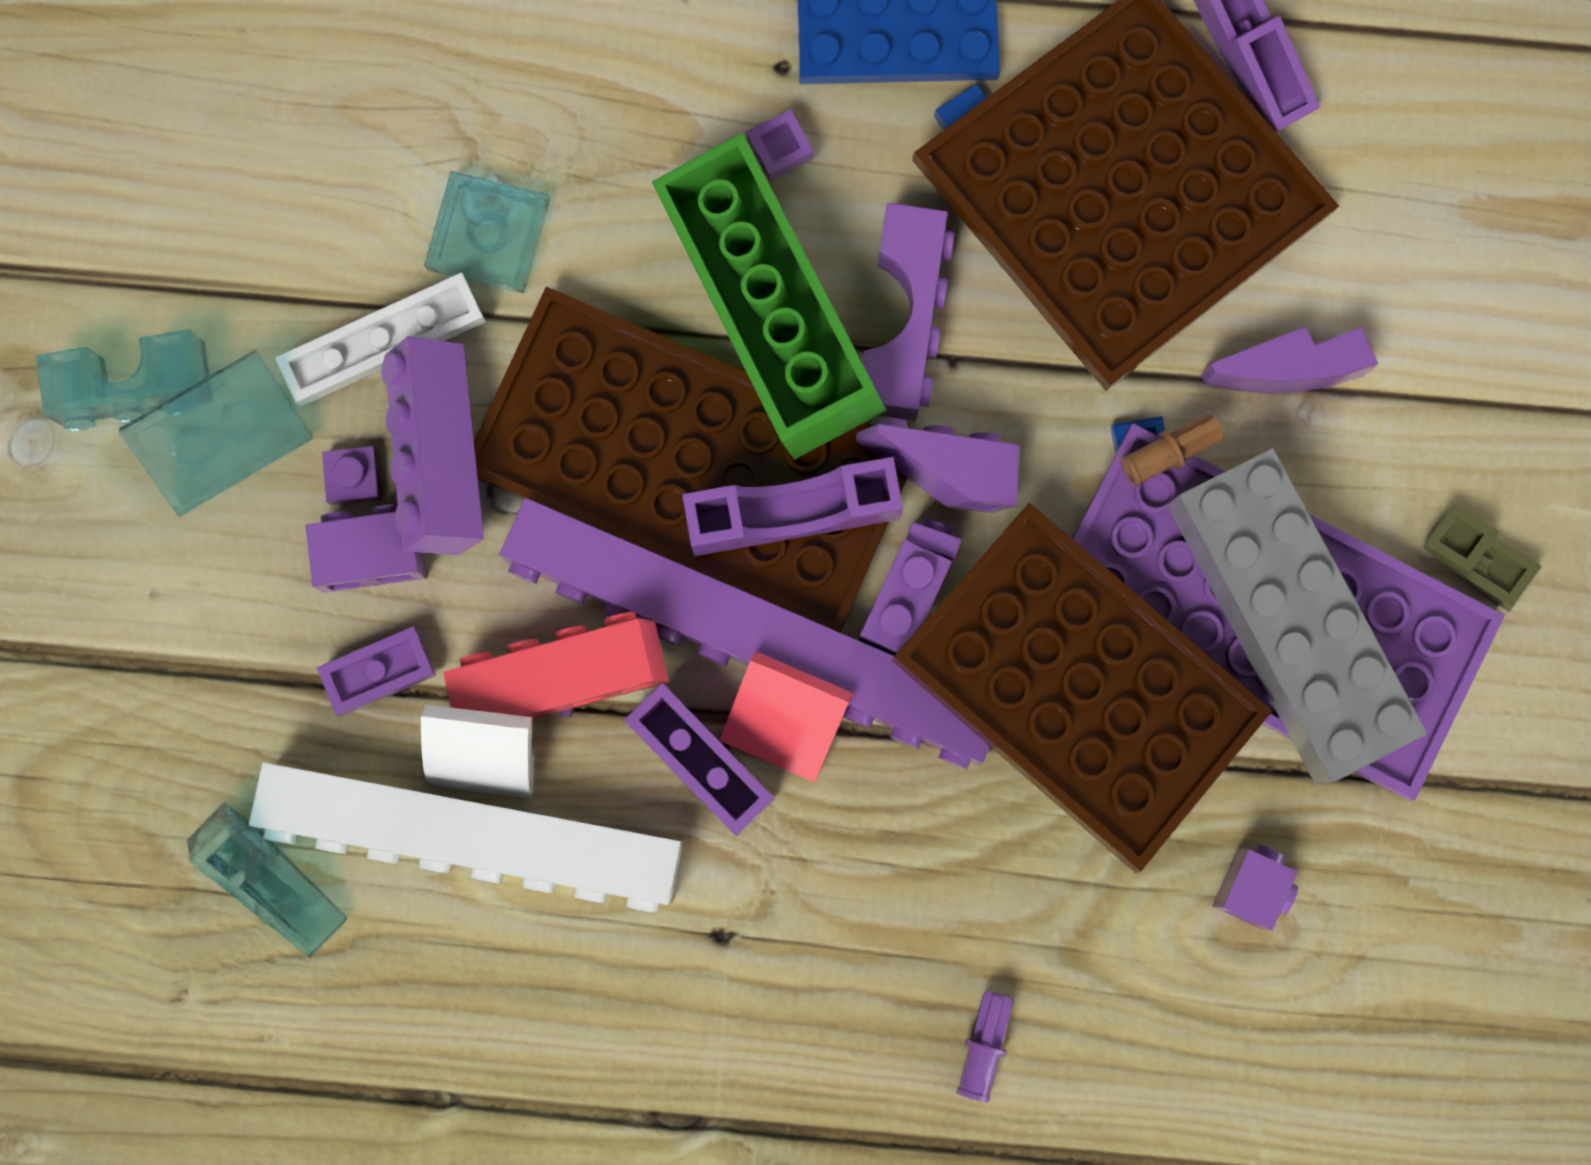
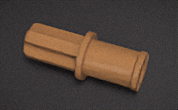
(1172, 449)

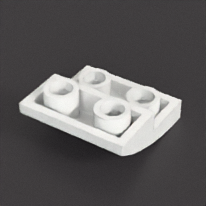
(477, 751)

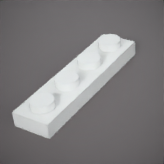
(360, 346)

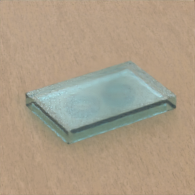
(216, 433)

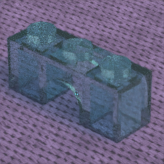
(79, 392)

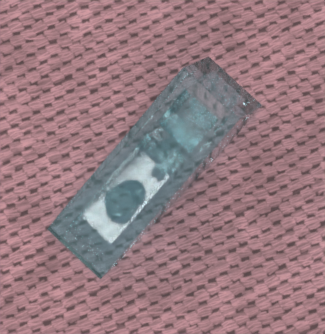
(263, 879)

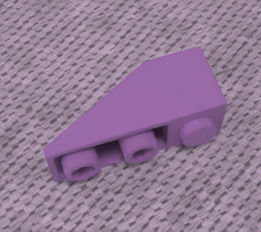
(953, 469)

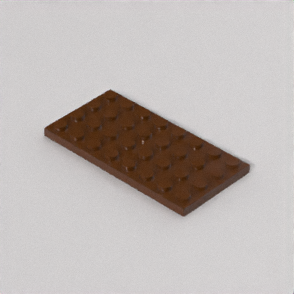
(628, 421)

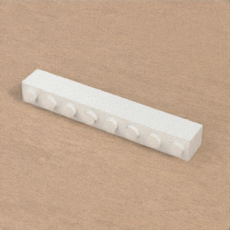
(466, 835)

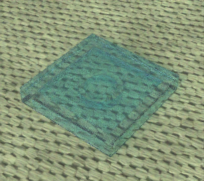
(487, 232)

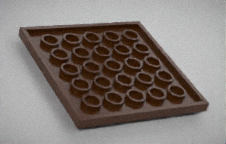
(1124, 185)

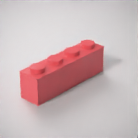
(561, 673)

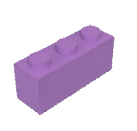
(699, 759)

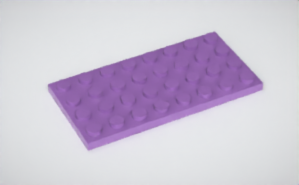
(1422, 625)

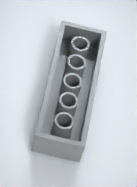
(1296, 618)

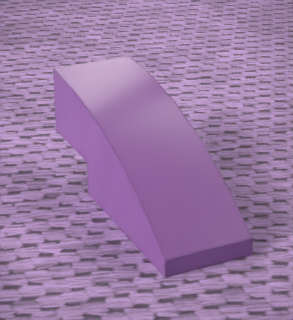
(1260, 58)
(1294, 364)

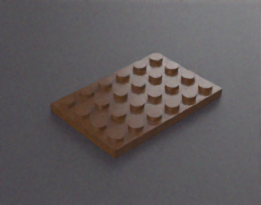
(1082, 687)

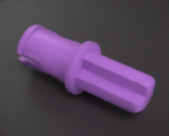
(985, 1046)

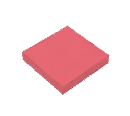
(785, 716)

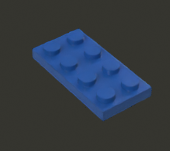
(897, 41)

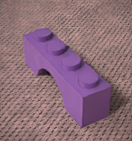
(912, 253)
(761, 515)

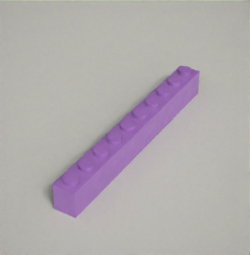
(729, 625)

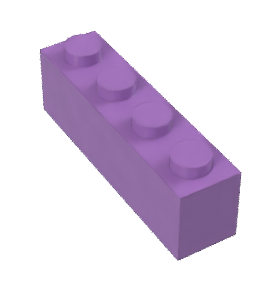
(432, 447)

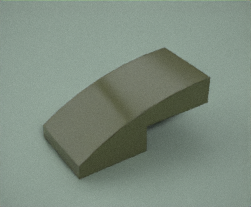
(1480, 559)

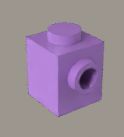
(1257, 887)

